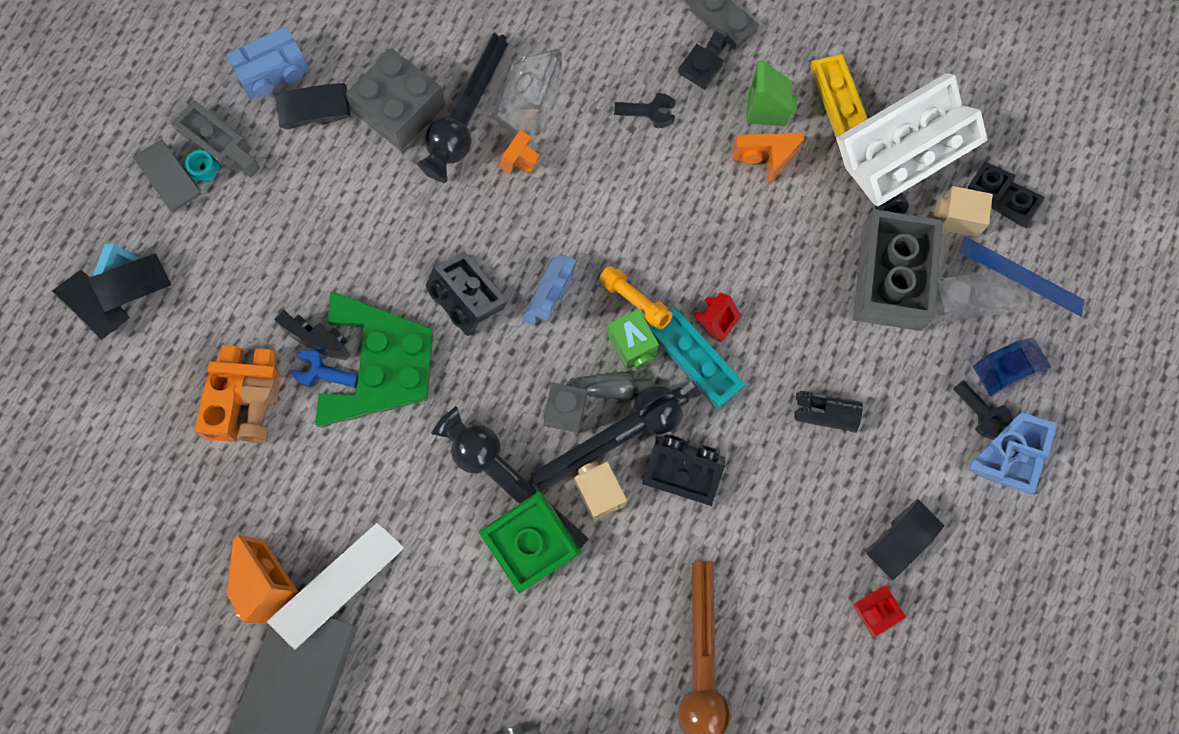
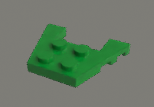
(392, 362)

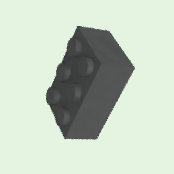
(898, 270)

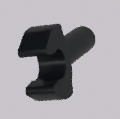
(649, 110)
(983, 411)

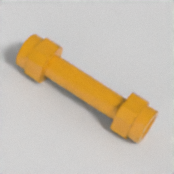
(655, 313)

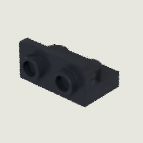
(464, 292)
(684, 469)

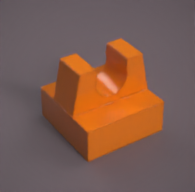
(519, 154)

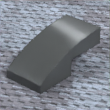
(167, 175)

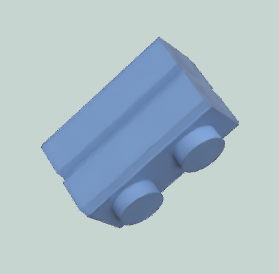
(268, 63)

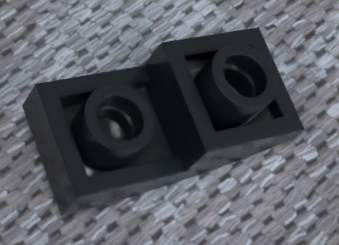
(312, 104)
(1008, 197)
(129, 282)
(81, 300)
(319, 339)
(905, 540)

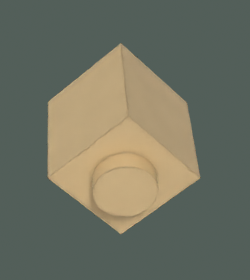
(964, 211)
(599, 490)

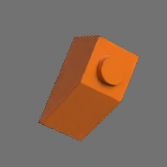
(257, 581)

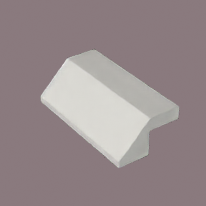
(911, 139)

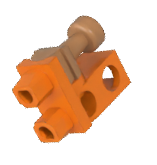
(234, 385)

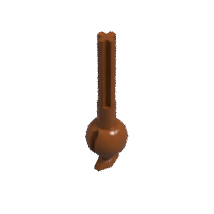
(703, 708)

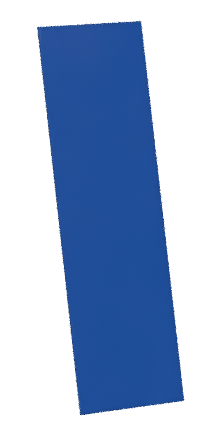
(1022, 276)

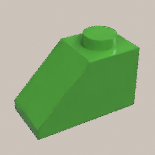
(770, 97)

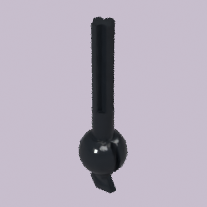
(448, 137)
(655, 411)
(478, 450)

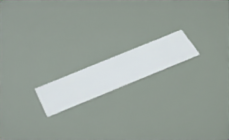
(335, 586)

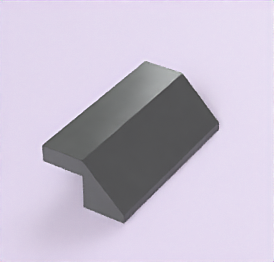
(293, 687)

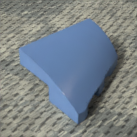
(550, 289)
(1017, 453)

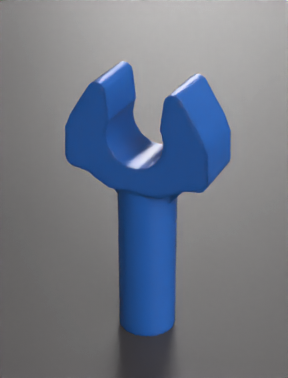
(320, 371)

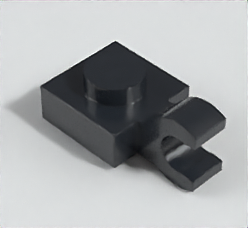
(703, 63)

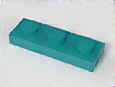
(698, 360)

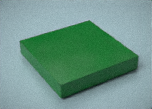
(530, 541)

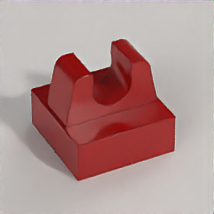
(719, 316)
(879, 610)

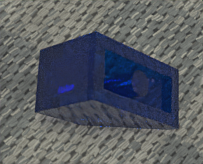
(1011, 365)

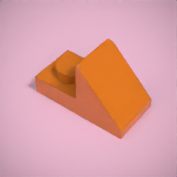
(774, 148)

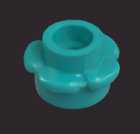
(196, 160)

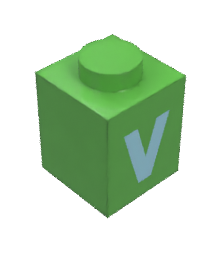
(633, 340)

